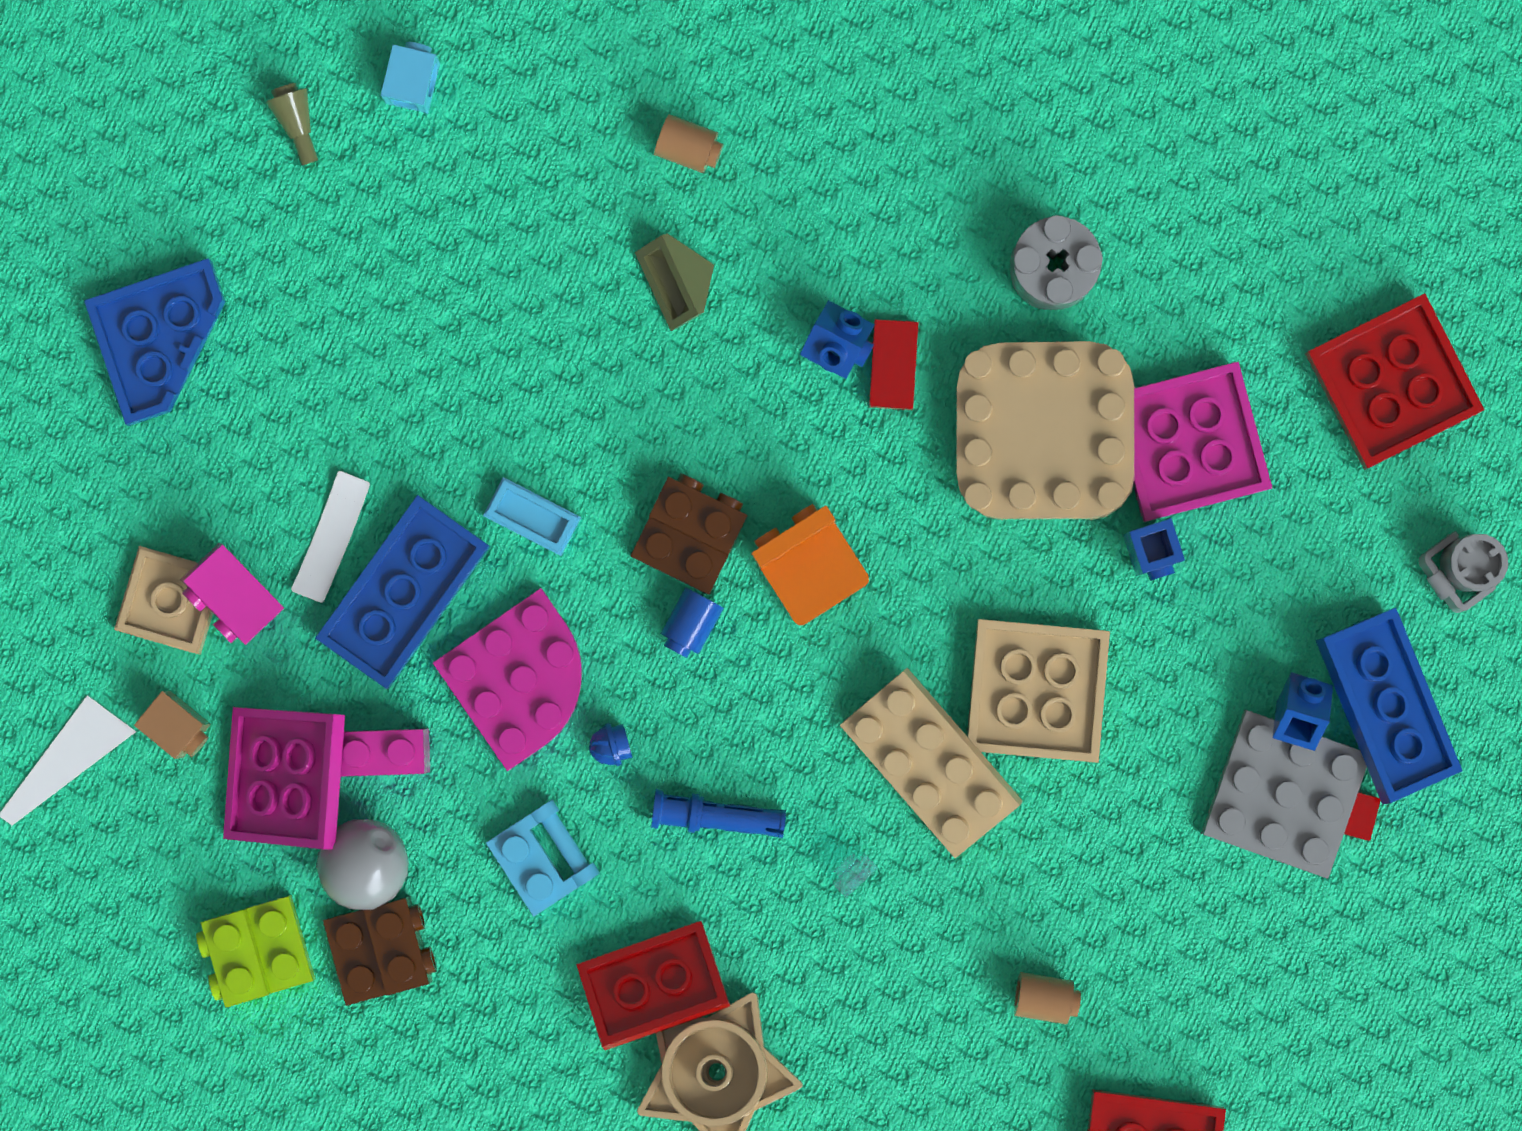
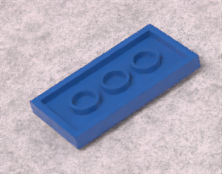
(402, 592)
(1389, 706)

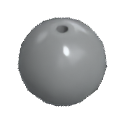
(364, 865)

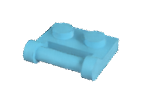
(531, 867)

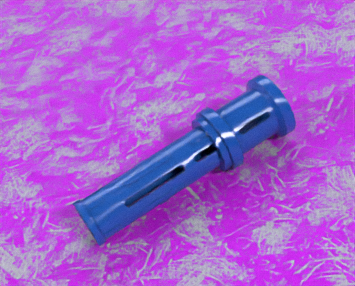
(696, 814)

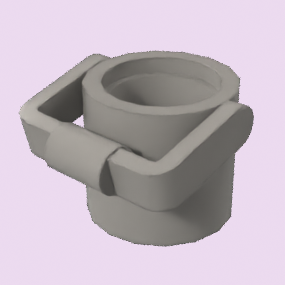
(1467, 565)

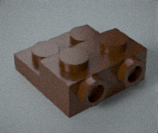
(690, 533)
(380, 950)

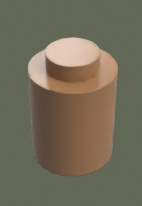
(688, 144)
(1046, 998)

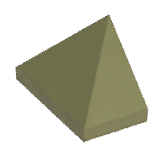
(677, 278)

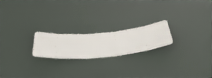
(331, 537)

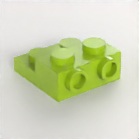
(255, 951)

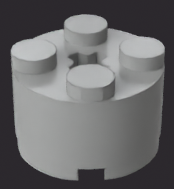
(1055, 238)

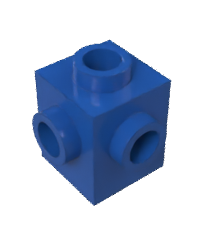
(838, 340)

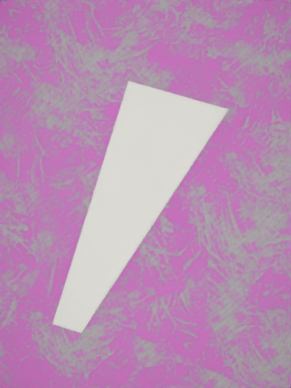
(79, 745)

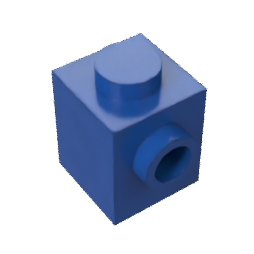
(1154, 549)
(1303, 711)

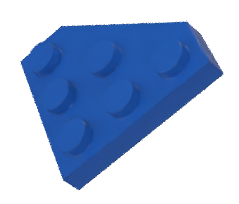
(154, 335)

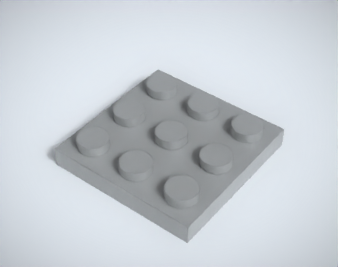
(1285, 797)

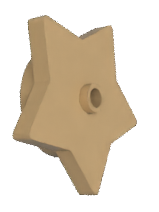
(752, 1075)

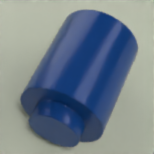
(690, 623)

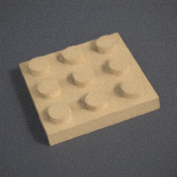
(1038, 690)

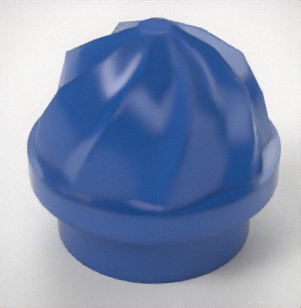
(610, 745)

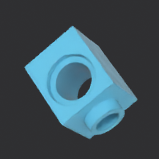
(410, 77)

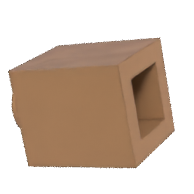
(174, 726)

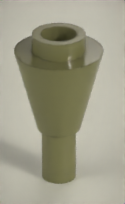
(292, 113)

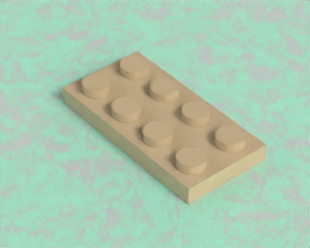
(931, 763)

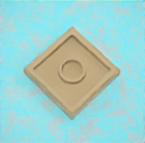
(155, 603)

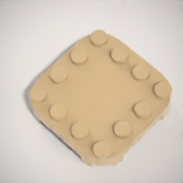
(1045, 430)

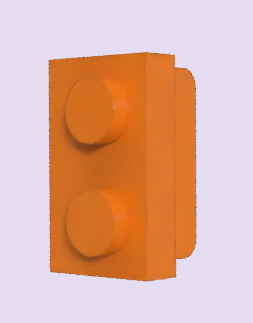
(809, 564)

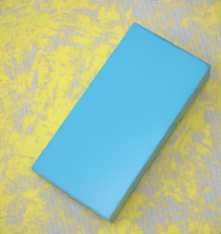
(532, 516)

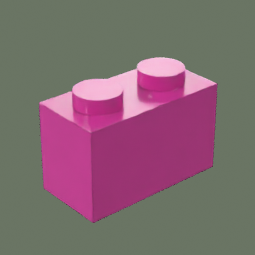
(230, 594)
(385, 752)

